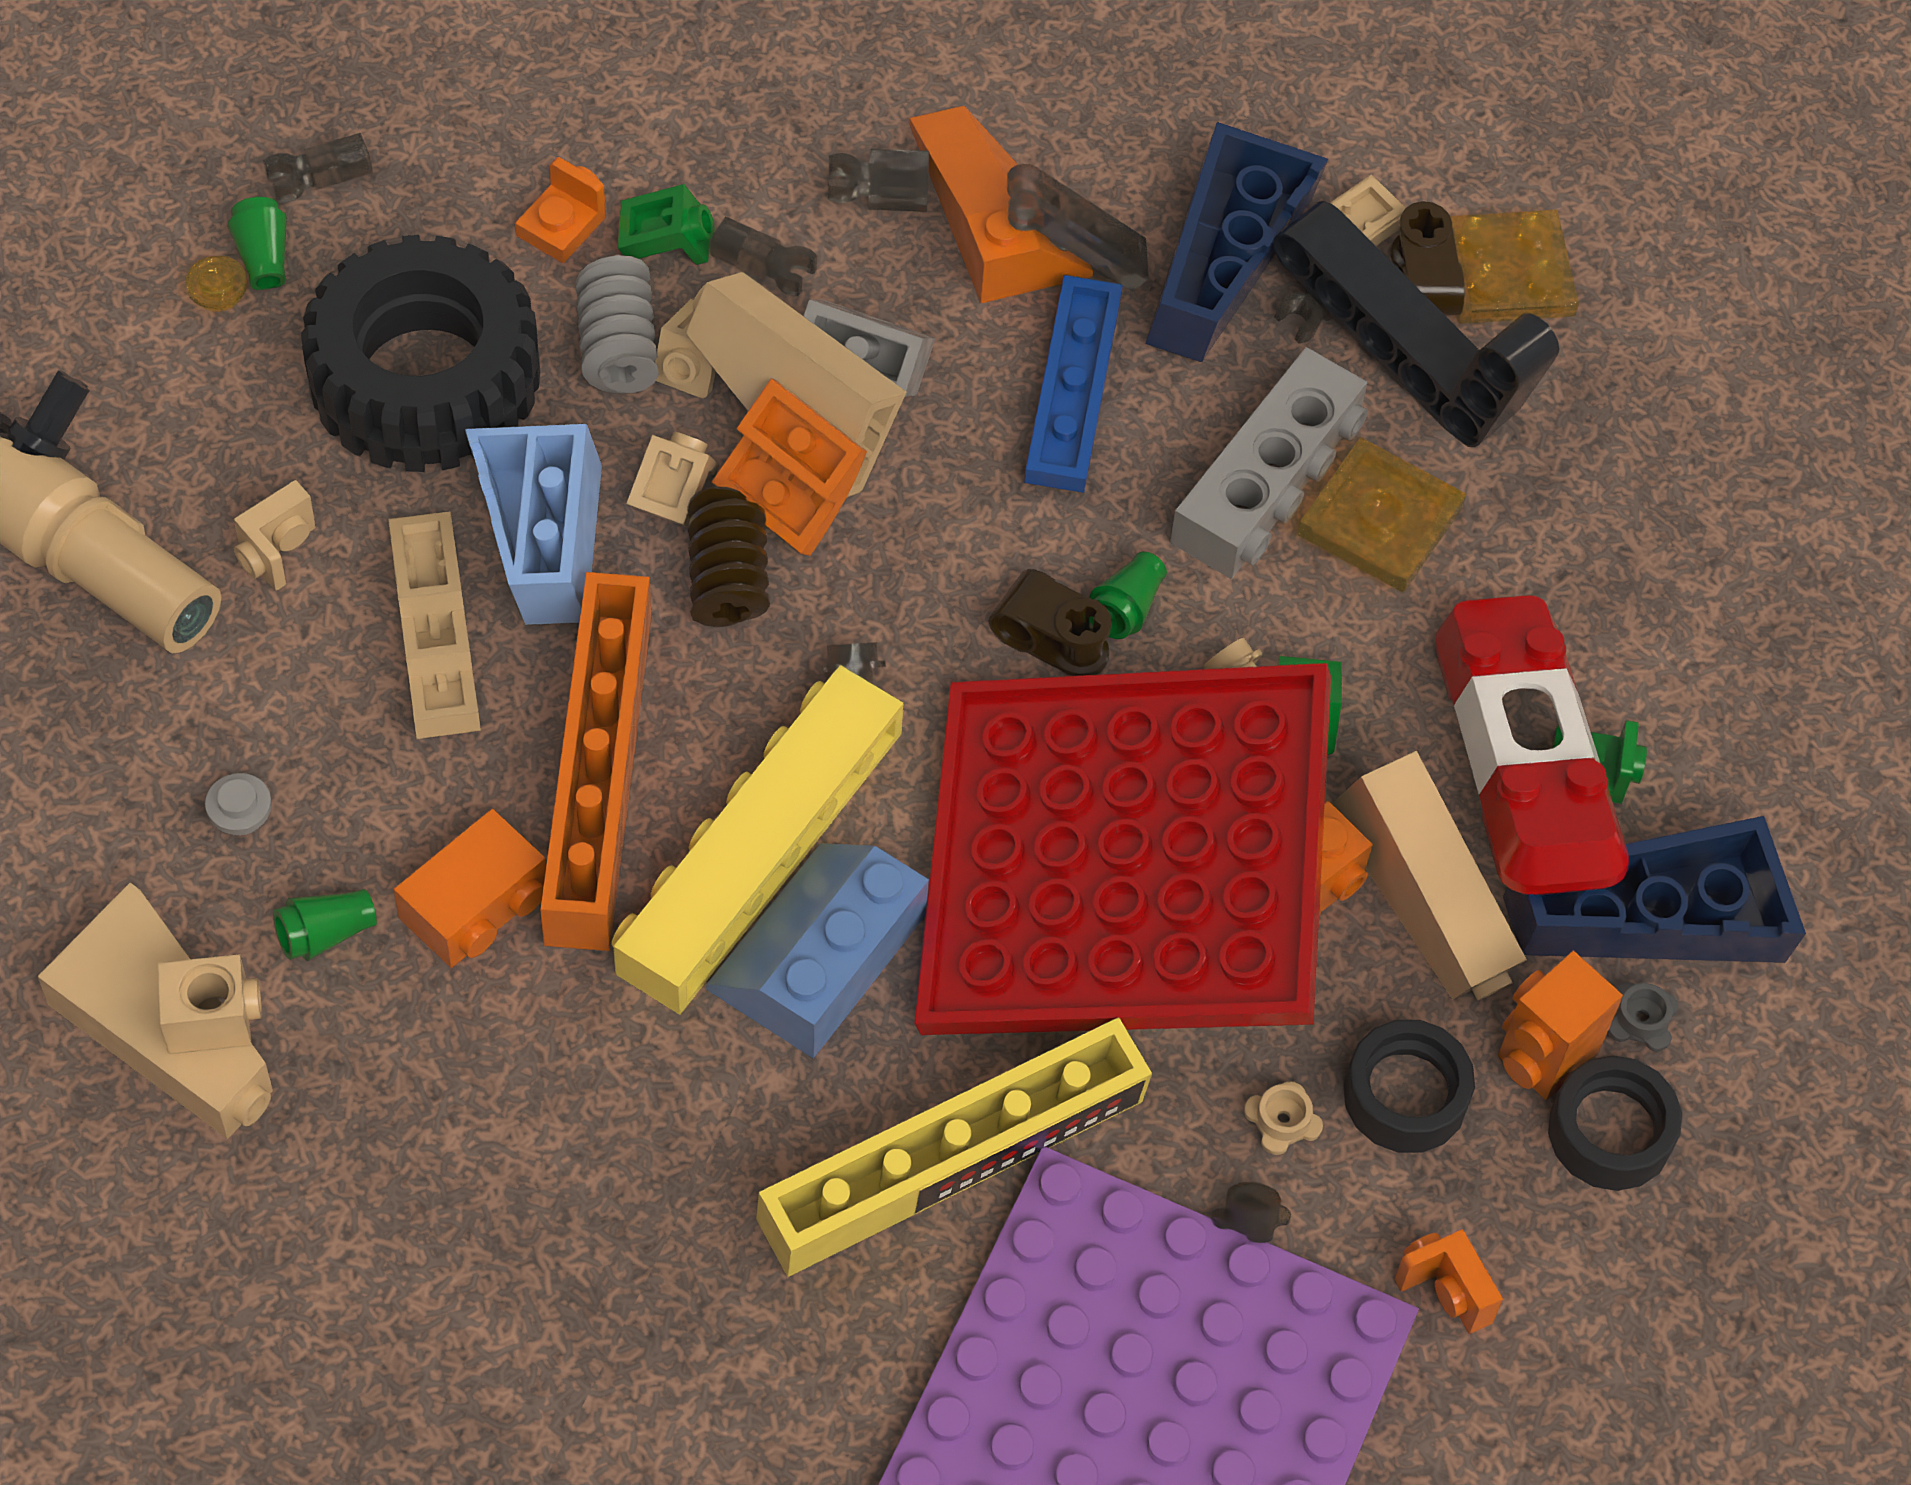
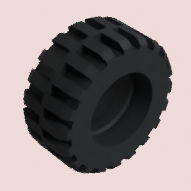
(406, 291)

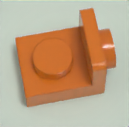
(564, 211)
(1461, 1277)

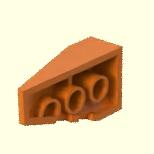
(972, 188)

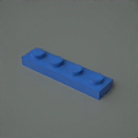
(1073, 384)

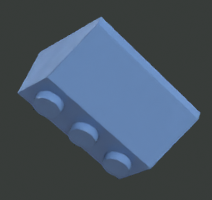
(823, 942)

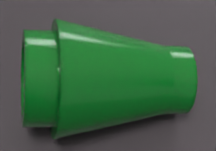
(260, 238)
(1130, 593)
(320, 922)

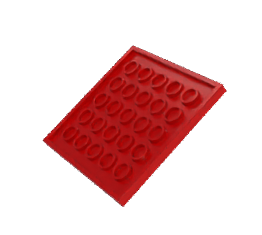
(1128, 852)

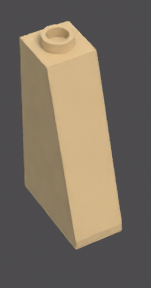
(759, 337)
(1432, 878)
(111, 993)

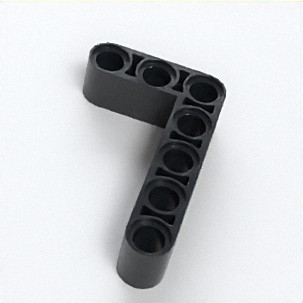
(1452, 379)

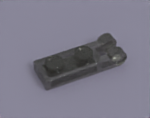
(1076, 225)

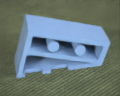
(542, 512)

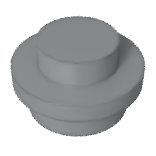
(238, 804)

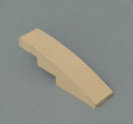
(434, 625)

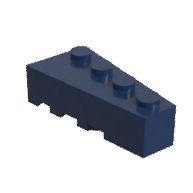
(1239, 204)
(1683, 898)

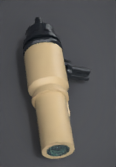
(60, 521)

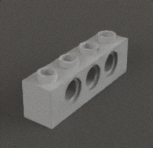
(1308, 393)

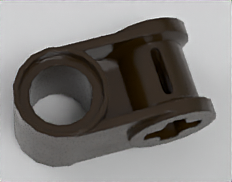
(1429, 255)
(1049, 620)

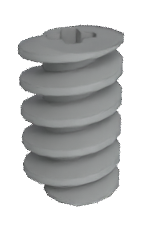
(616, 325)

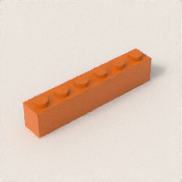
(596, 763)

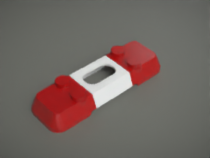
(1540, 808)

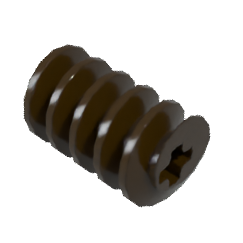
(727, 557)

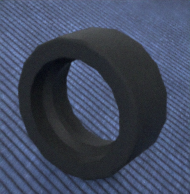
(1393, 1129)
(1592, 1163)

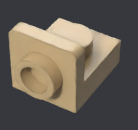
(679, 359)
(671, 477)
(272, 526)

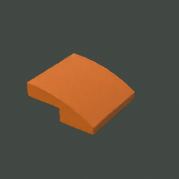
(792, 466)

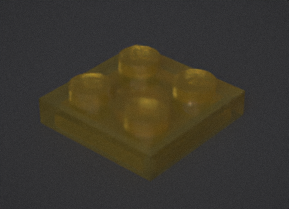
(1514, 266)
(1381, 514)

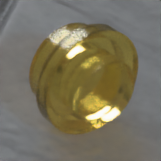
(216, 283)

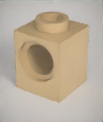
(190, 982)

